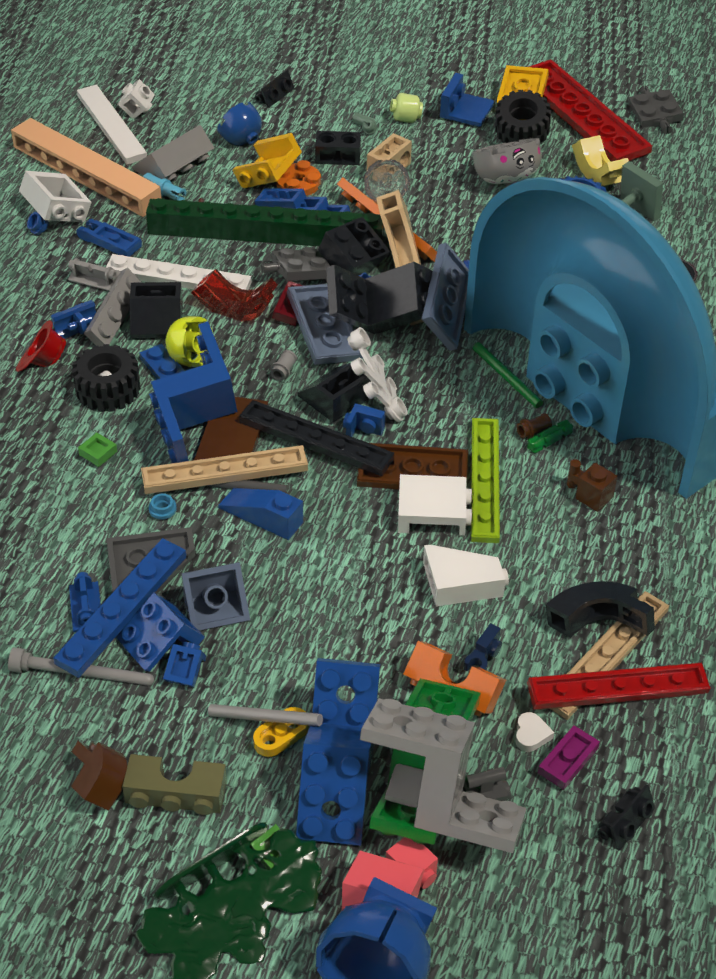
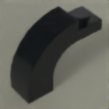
(599, 601)

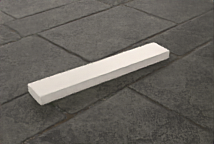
(111, 124)

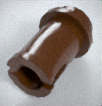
(528, 428)

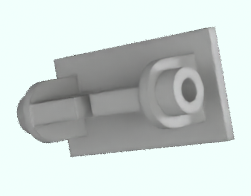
(92, 274)

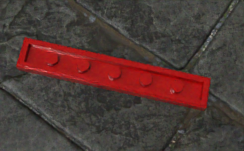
(617, 685)

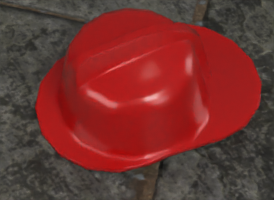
(45, 348)

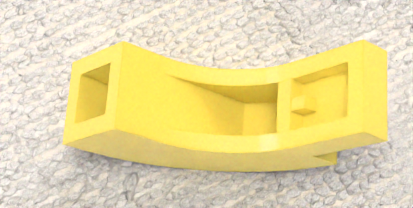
(595, 163)

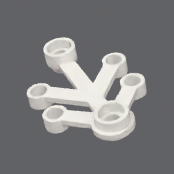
(379, 387)

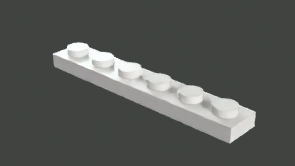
(158, 271)

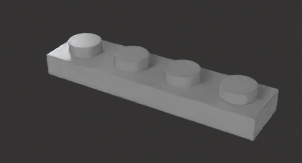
(112, 310)

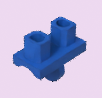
(74, 319)

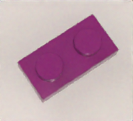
(568, 757)

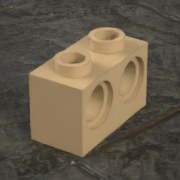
(392, 148)

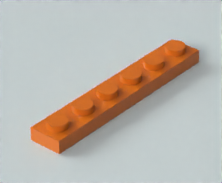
(365, 204)

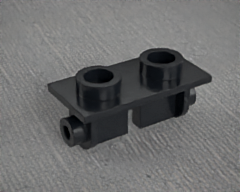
(275, 89)
(634, 809)

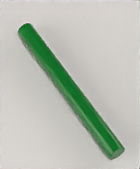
(503, 371)

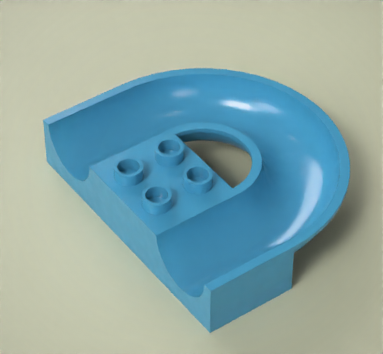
(605, 315)

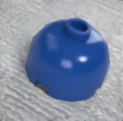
(241, 125)

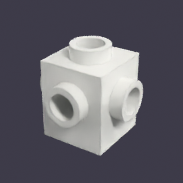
(136, 99)

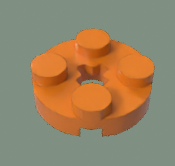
(301, 170)

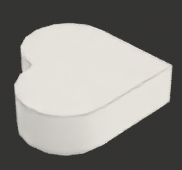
(532, 732)

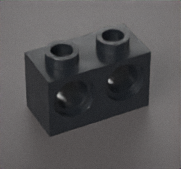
(337, 148)

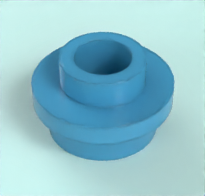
(158, 502)

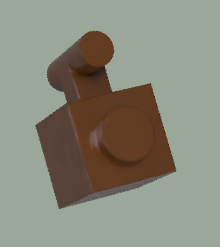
(594, 486)

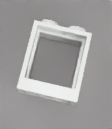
(55, 196)

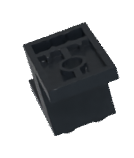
(380, 300)

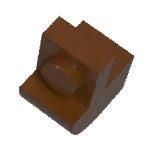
(101, 775)

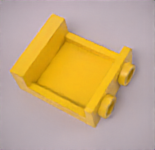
(274, 159)

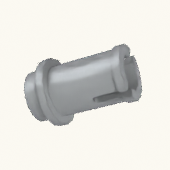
(281, 369)

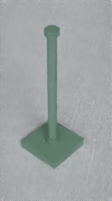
(641, 191)

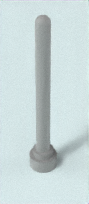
(22, 660)

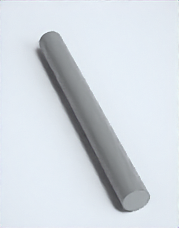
(266, 715)

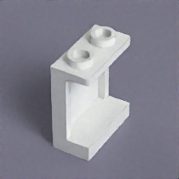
(433, 501)

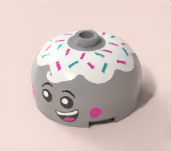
(508, 161)

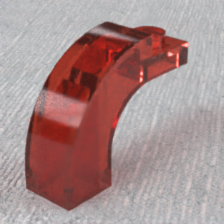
(228, 300)

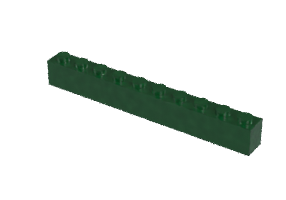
(248, 222)

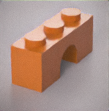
(432, 664)

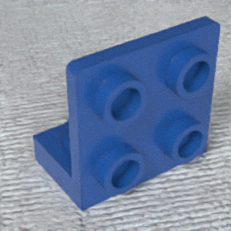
(462, 106)
(155, 630)

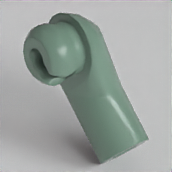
(368, 124)

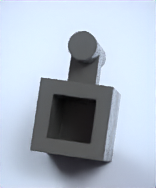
(489, 784)

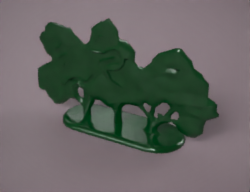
(231, 912)

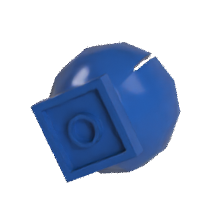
(378, 937)

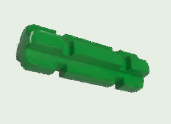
(549, 436)

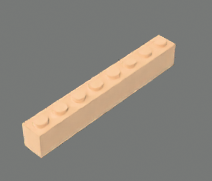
(85, 166)

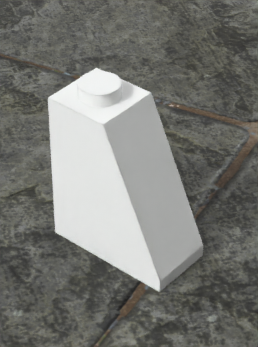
(463, 575)

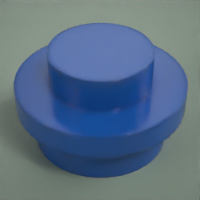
(37, 223)

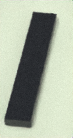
(317, 438)

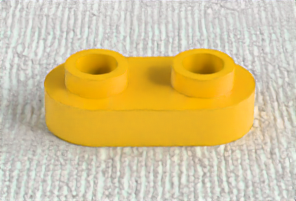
(280, 734)

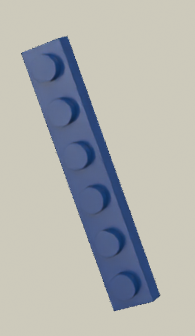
(119, 608)

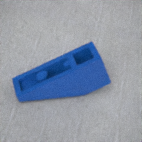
(266, 508)

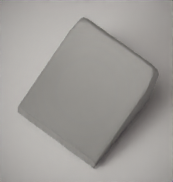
(405, 785)

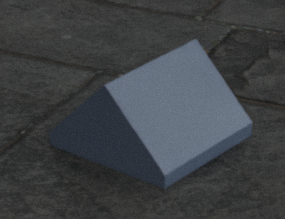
(215, 596)

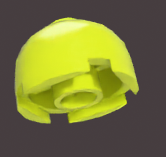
(182, 340)

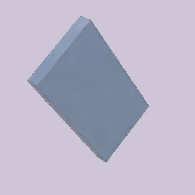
(446, 297)
(323, 334)

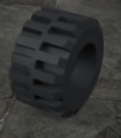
(522, 106)
(110, 390)

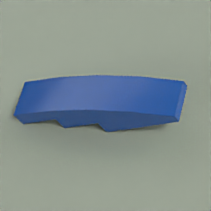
(295, 199)

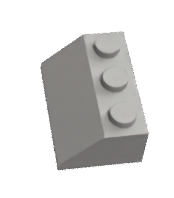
(176, 155)

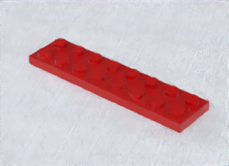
(590, 115)

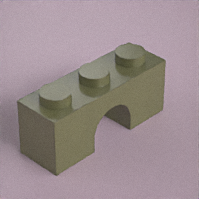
(199, 791)

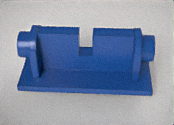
(83, 599)

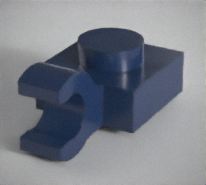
(486, 647)

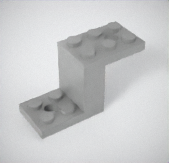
(442, 802)

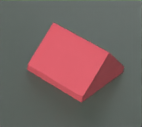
(367, 865)

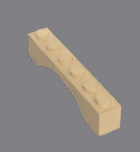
(398, 230)

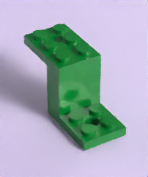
(399, 819)

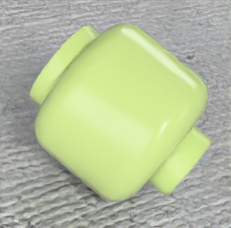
(406, 108)

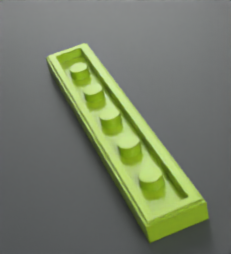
(485, 481)

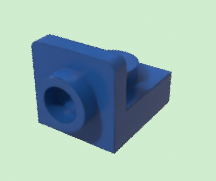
(365, 419)
(184, 664)

